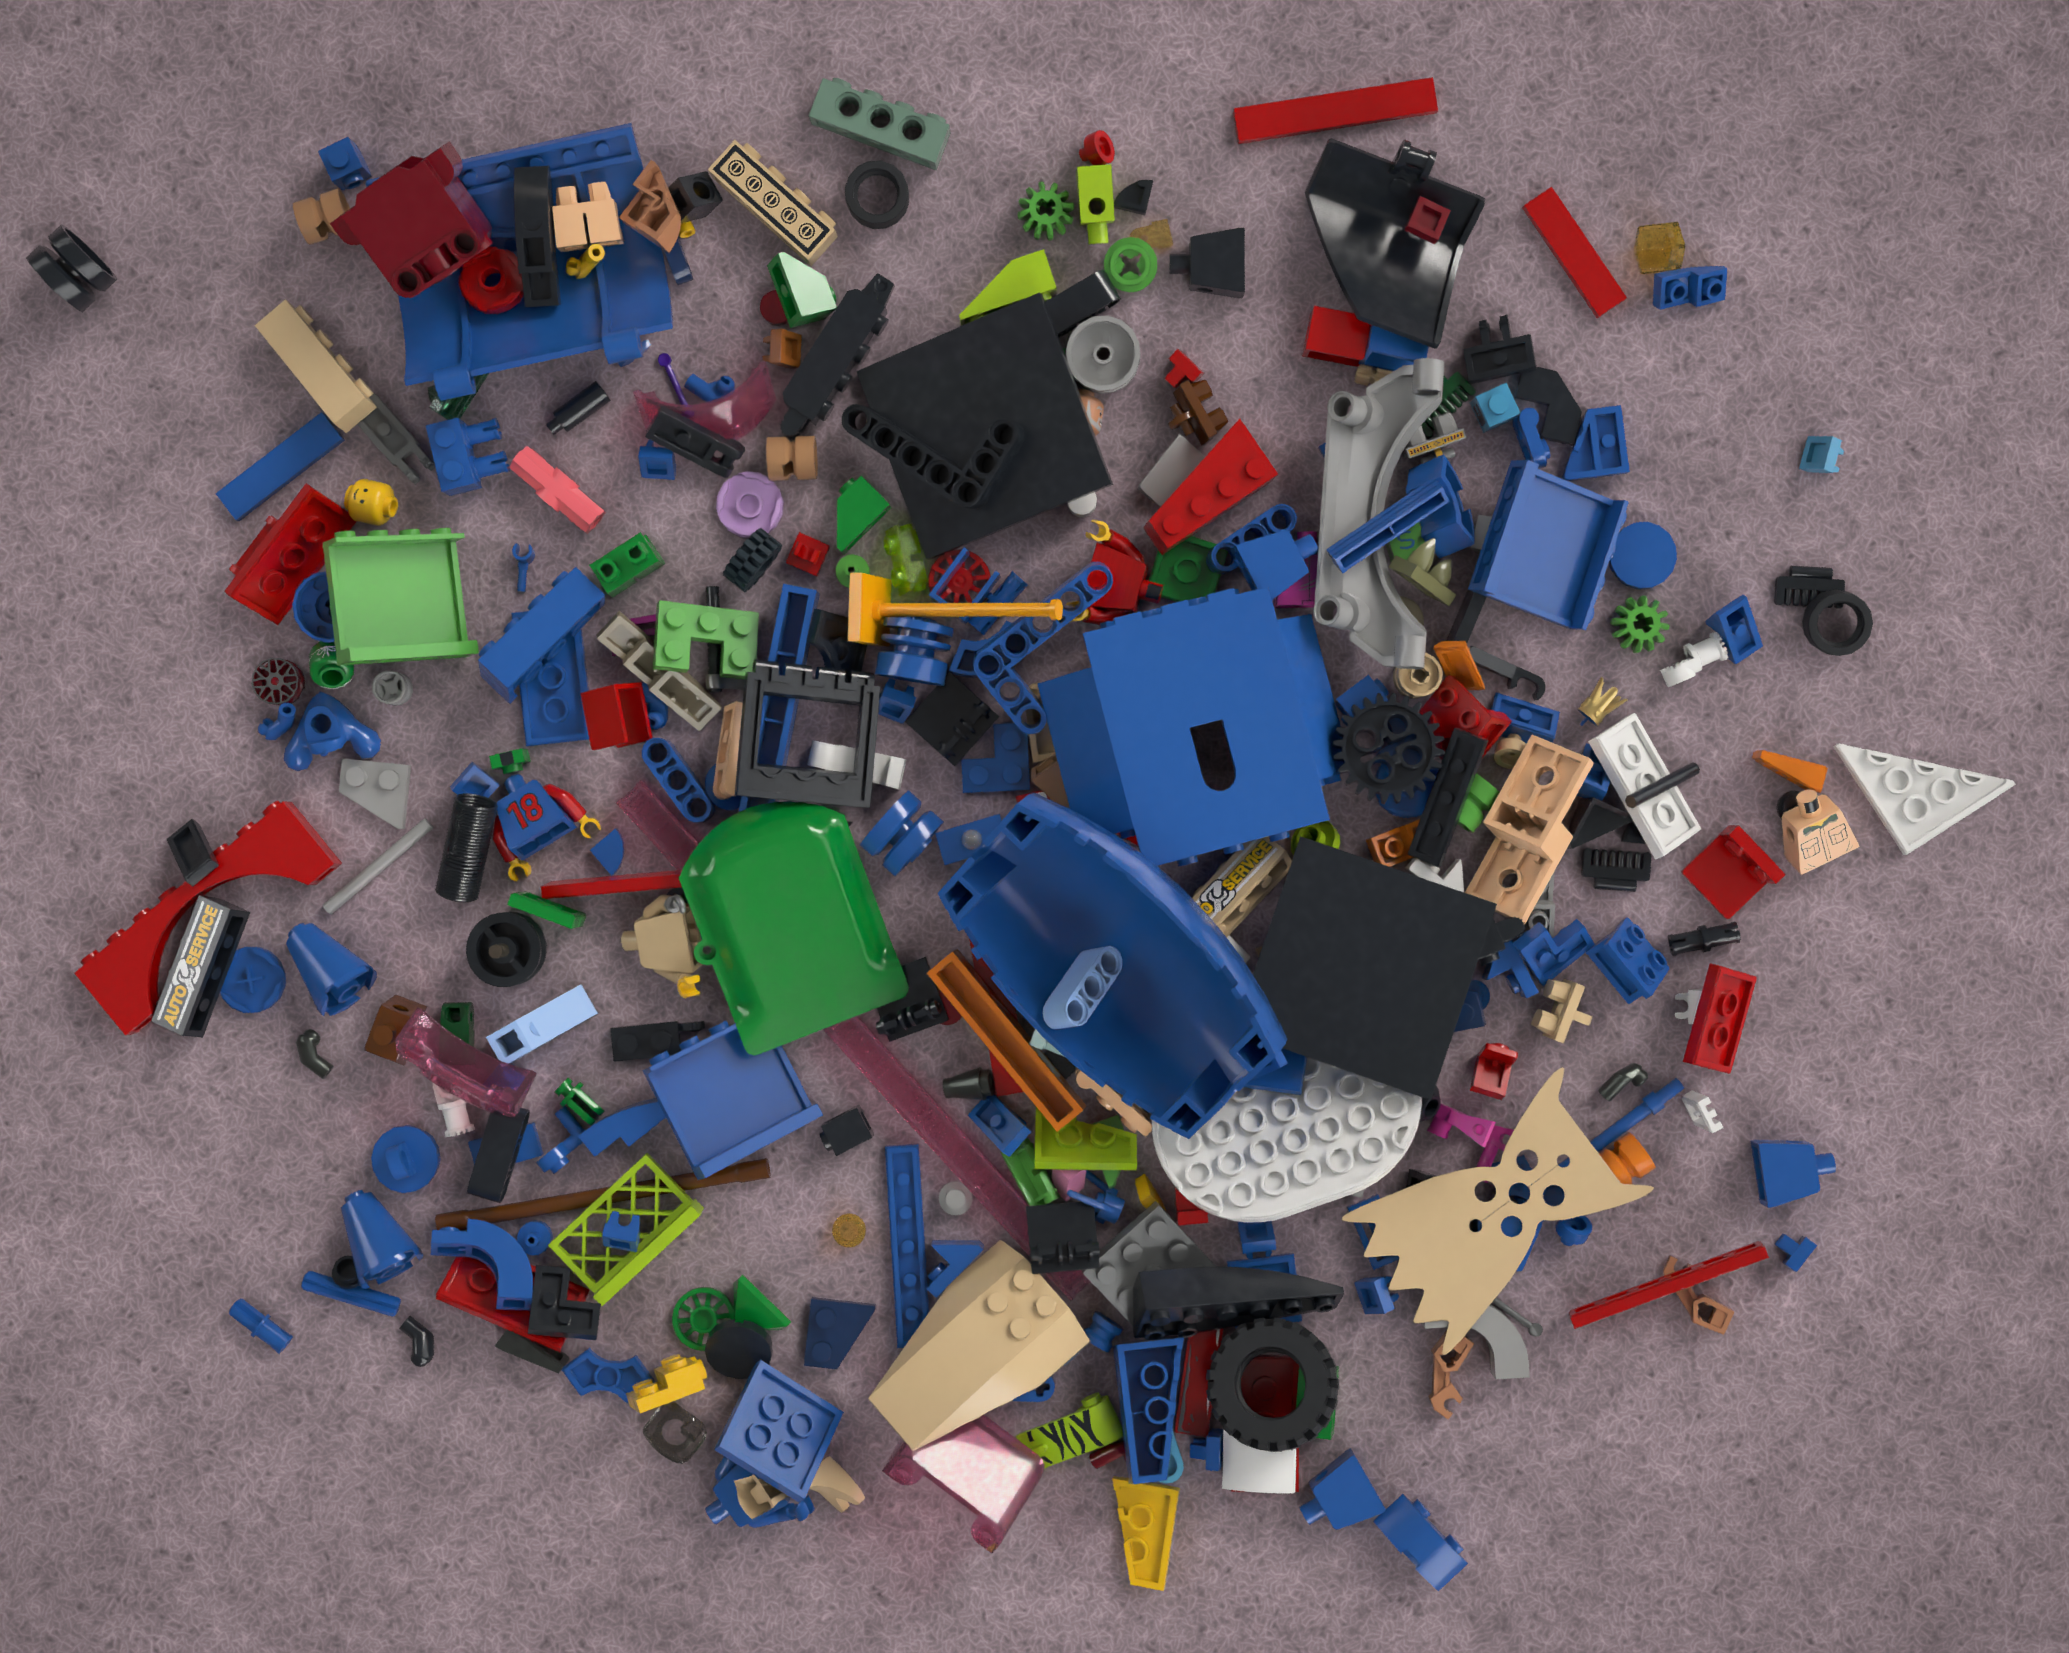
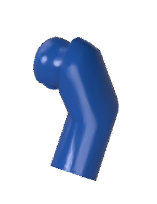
(656, 709)

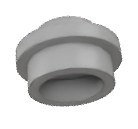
(955, 1198)

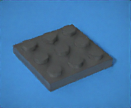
(1146, 1244)

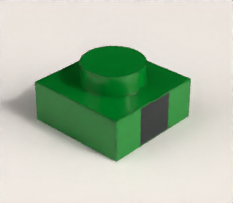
(510, 761)

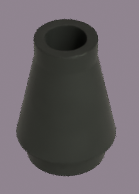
(970, 1085)

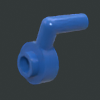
(557, 1157)

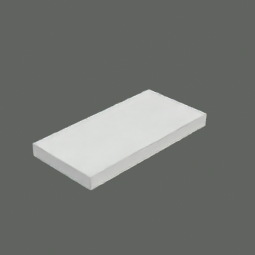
(1633, 764)

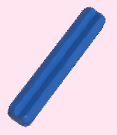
(357, 1296)

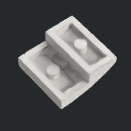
(1256, 1469)

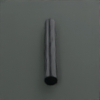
(1662, 785)

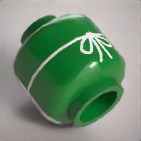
(324, 667)

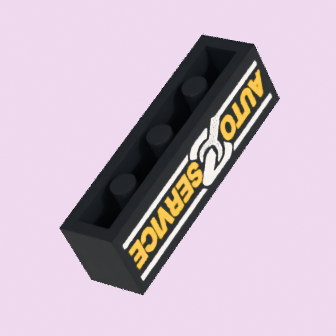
(200, 966)

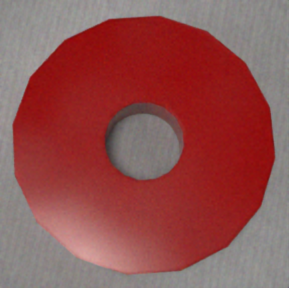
(497, 298)

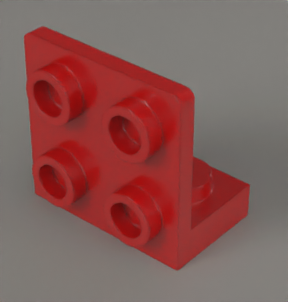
(1457, 708)
(1731, 870)

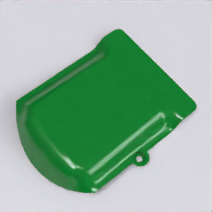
(789, 922)

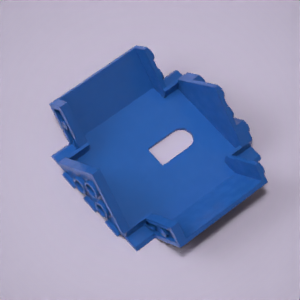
(1189, 663)

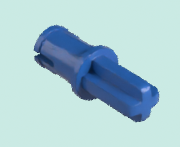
(260, 1325)

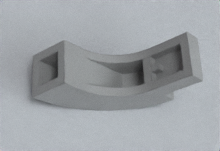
(1504, 1341)

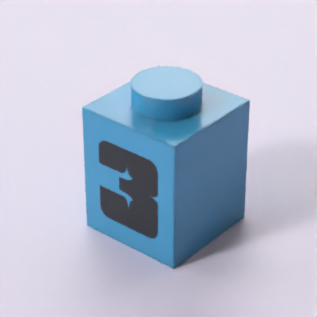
(1495, 407)

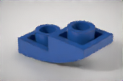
(1689, 285)

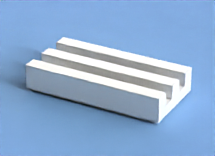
(1696, 1106)

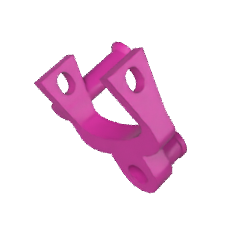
(1489, 1135)

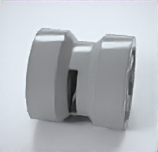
(386, 685)

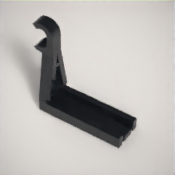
(1462, 630)

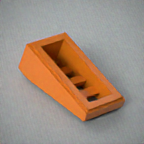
(1800, 772)

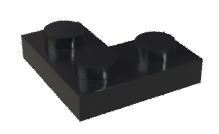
(554, 1314)

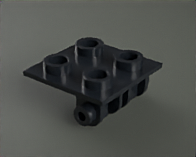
(952, 719)
(915, 1011)
(1062, 1237)

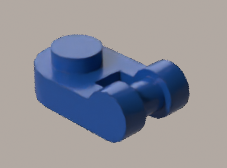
(1529, 439)

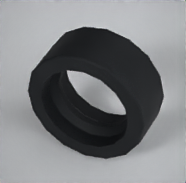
(876, 168)
(1858, 638)

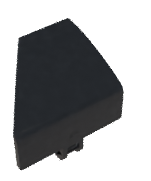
(1361, 220)

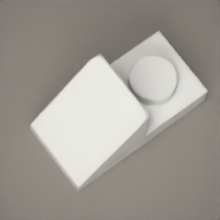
(1451, 878)

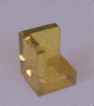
(1659, 247)

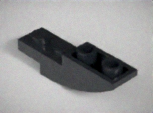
(536, 236)

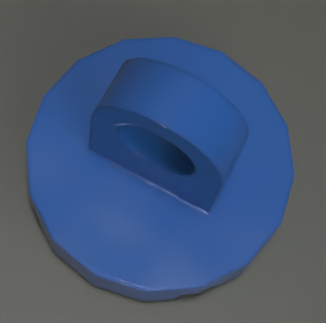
(405, 1158)

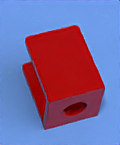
(1336, 337)
(616, 715)

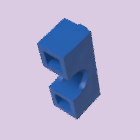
(1370, 689)

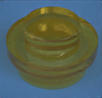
(849, 1230)

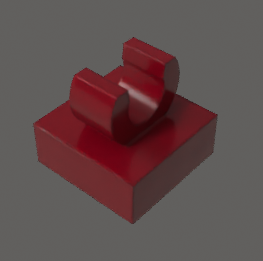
(1427, 220)

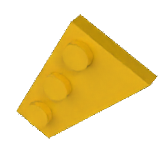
(1147, 1525)

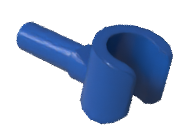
(522, 565)

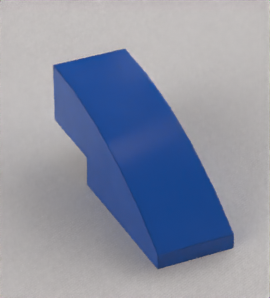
(628, 1123)

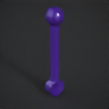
(665, 361)

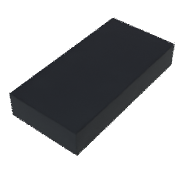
(192, 852)

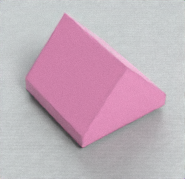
(1068, 1180)

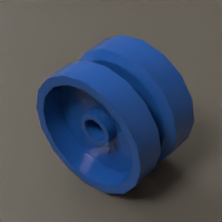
(905, 836)

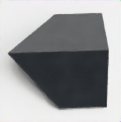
(1595, 819)

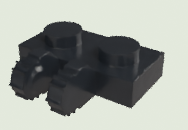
(1500, 357)

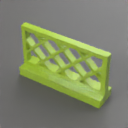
(651, 1243)

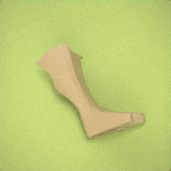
(830, 1481)

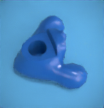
(326, 728)

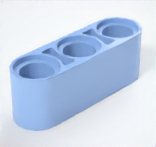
(1082, 987)

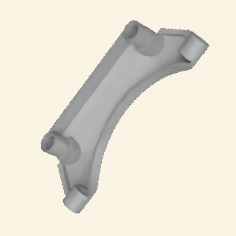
(1356, 478)

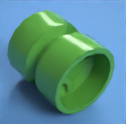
(1480, 798)

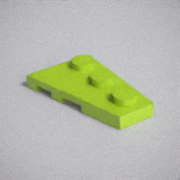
(1083, 1146)

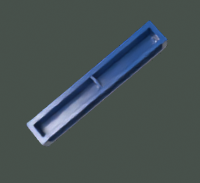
(1388, 525)

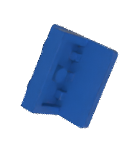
(1629, 961)

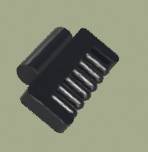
(1806, 579)
(1619, 877)

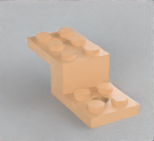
(1529, 827)

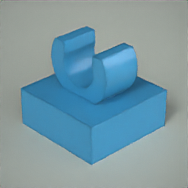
(1821, 454)

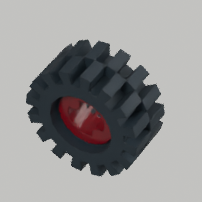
(752, 559)

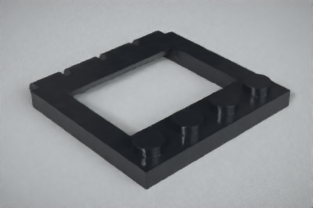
(806, 783)

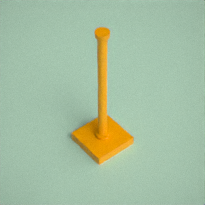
(872, 602)

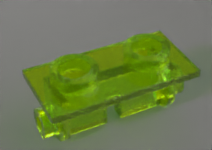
(900, 545)

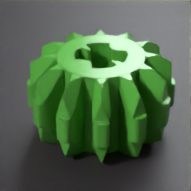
(1046, 198)
(1641, 611)

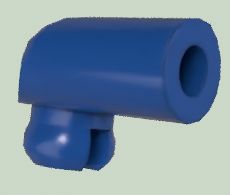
(712, 390)
(283, 723)

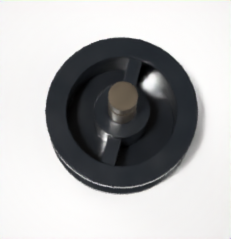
(506, 949)

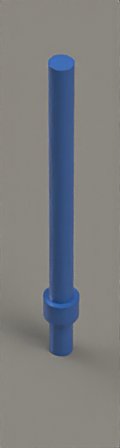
(1651, 1103)

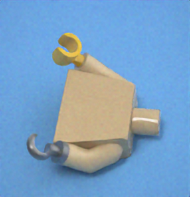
(667, 942)

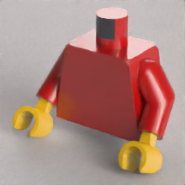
(1128, 575)

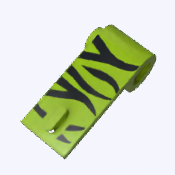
(1083, 1431)

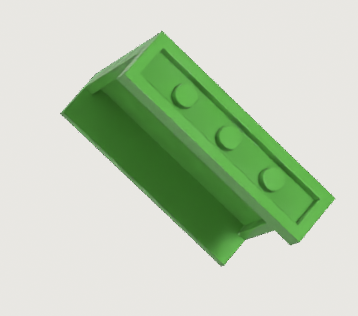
(396, 597)

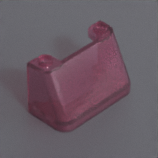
(979, 1469)

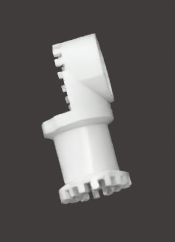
(1697, 657)
(454, 1112)

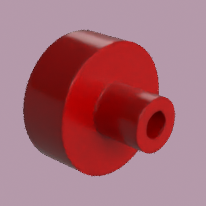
(1097, 148)

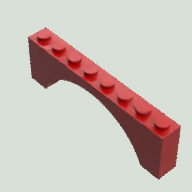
(127, 970)

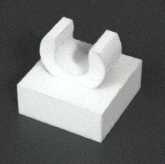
(1692, 998)

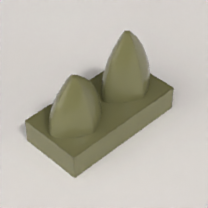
(1417, 571)

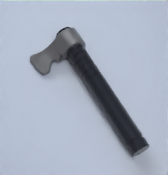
(714, 682)

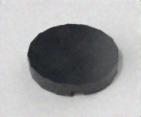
(736, 1348)

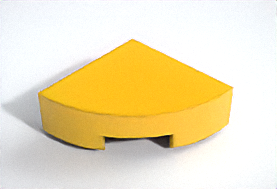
(1147, 1192)

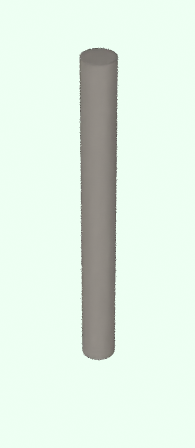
(377, 866)

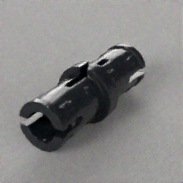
(1704, 938)

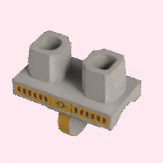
(1446, 433)

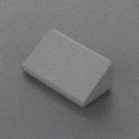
(1170, 470)

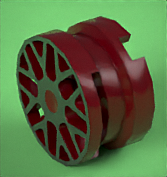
(278, 681)

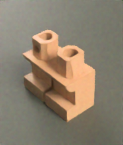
(571, 222)

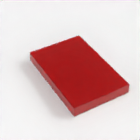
(1719, 1018)

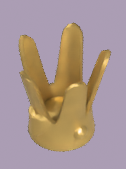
(1597, 707)

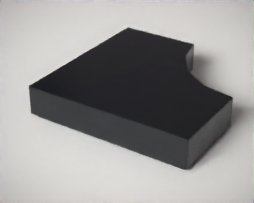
(830, 636)

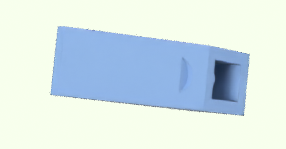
(542, 1025)

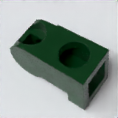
(459, 1020)

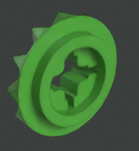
(1130, 248)

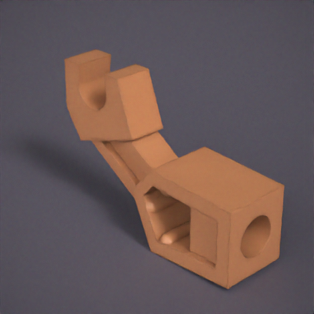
(1720, 1315)
(1441, 1385)

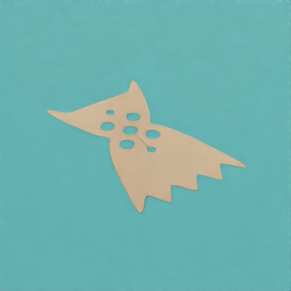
(1468, 1268)

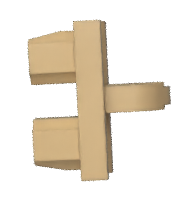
(1567, 998)

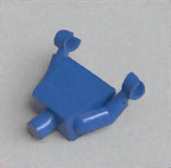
(728, 1501)

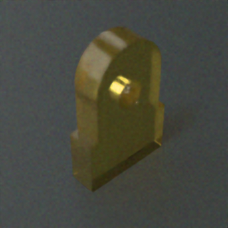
(1157, 233)

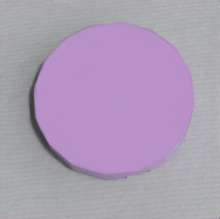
(746, 513)

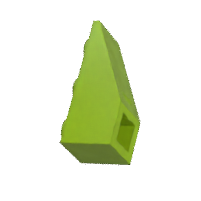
(1016, 281)

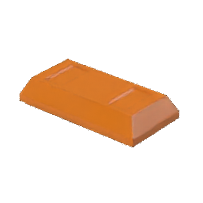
(1458, 662)

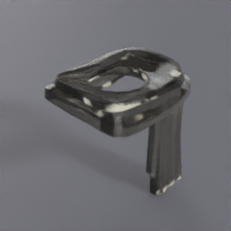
(692, 1429)

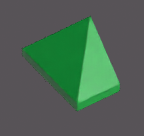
(755, 1307)

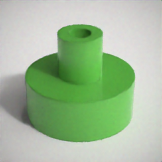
(850, 562)

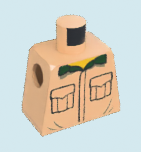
(1815, 832)

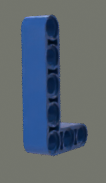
(1034, 637)

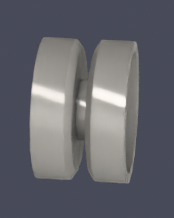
(1088, 340)

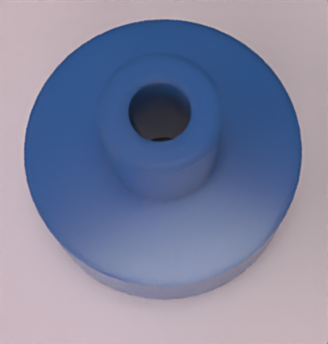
(1574, 1230)
(540, 1232)

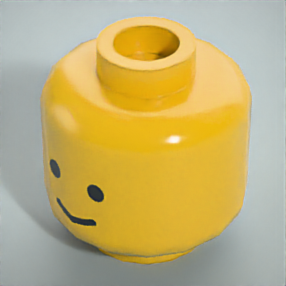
(370, 502)

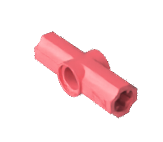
(557, 489)

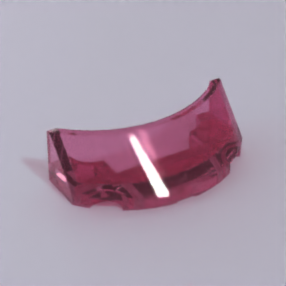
(728, 416)
(462, 1068)

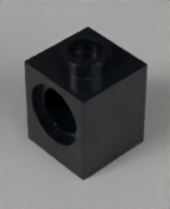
(695, 196)
(846, 1131)

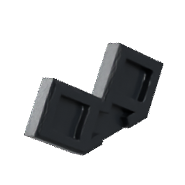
(1562, 411)

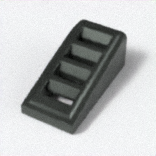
(532, 1351)

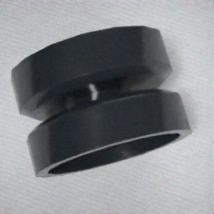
(67, 273)

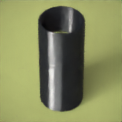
(469, 839)

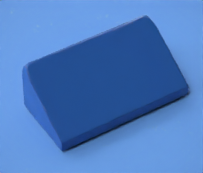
(1526, 718)

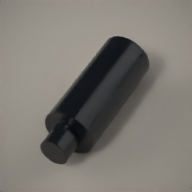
(578, 408)

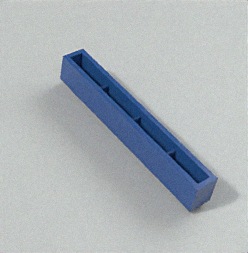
(787, 646)

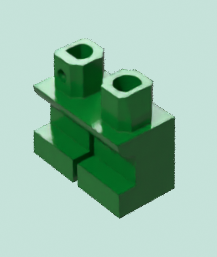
(628, 561)

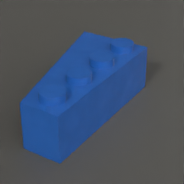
(1147, 1400)

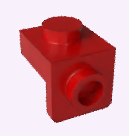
(1493, 1070)

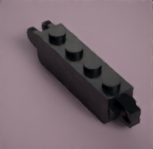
(834, 355)

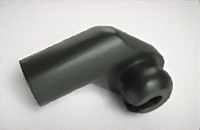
(1621, 1078)

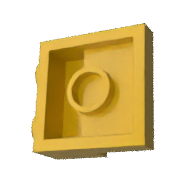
(675, 1379)

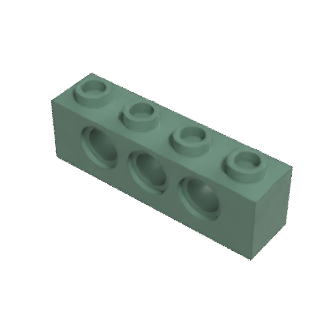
(925, 150)

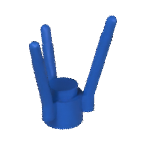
(1106, 1206)

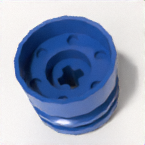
(313, 608)
(914, 650)

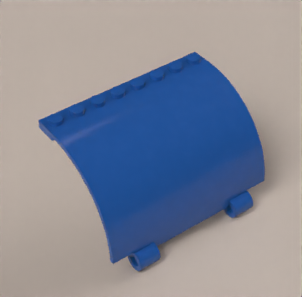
(606, 309)

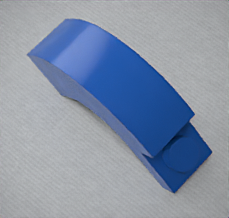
(496, 1250)

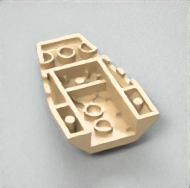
(978, 1348)

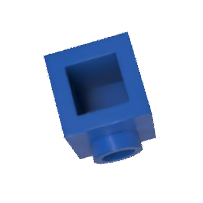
(345, 164)

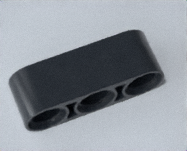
(1082, 302)
(497, 1155)

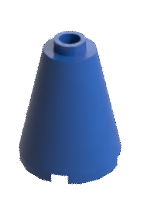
(328, 968)
(376, 1240)

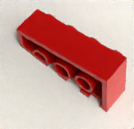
(1218, 484)

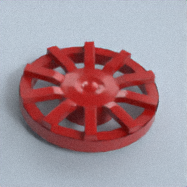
(963, 580)

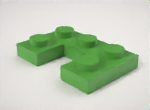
(681, 623)

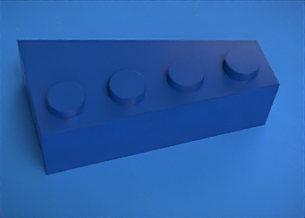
(539, 633)

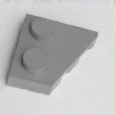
(378, 788)

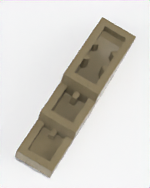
(675, 689)

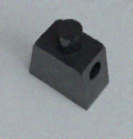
(1214, 263)

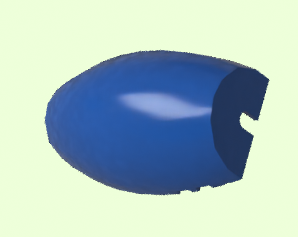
(1184, 1011)

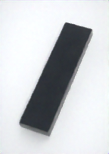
(1447, 797)

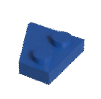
(1598, 446)

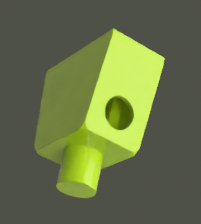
(1095, 184)

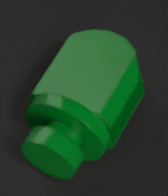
(569, 1091)

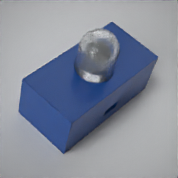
(966, 839)

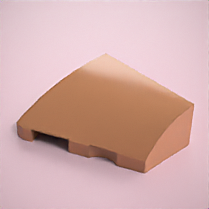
(653, 209)

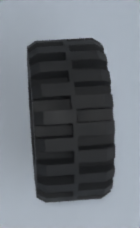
(1226, 1393)

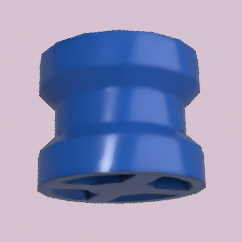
(1102, 1331)

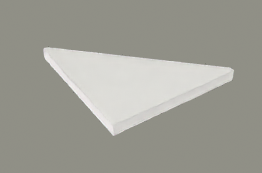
(1918, 796)

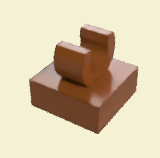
(784, 348)

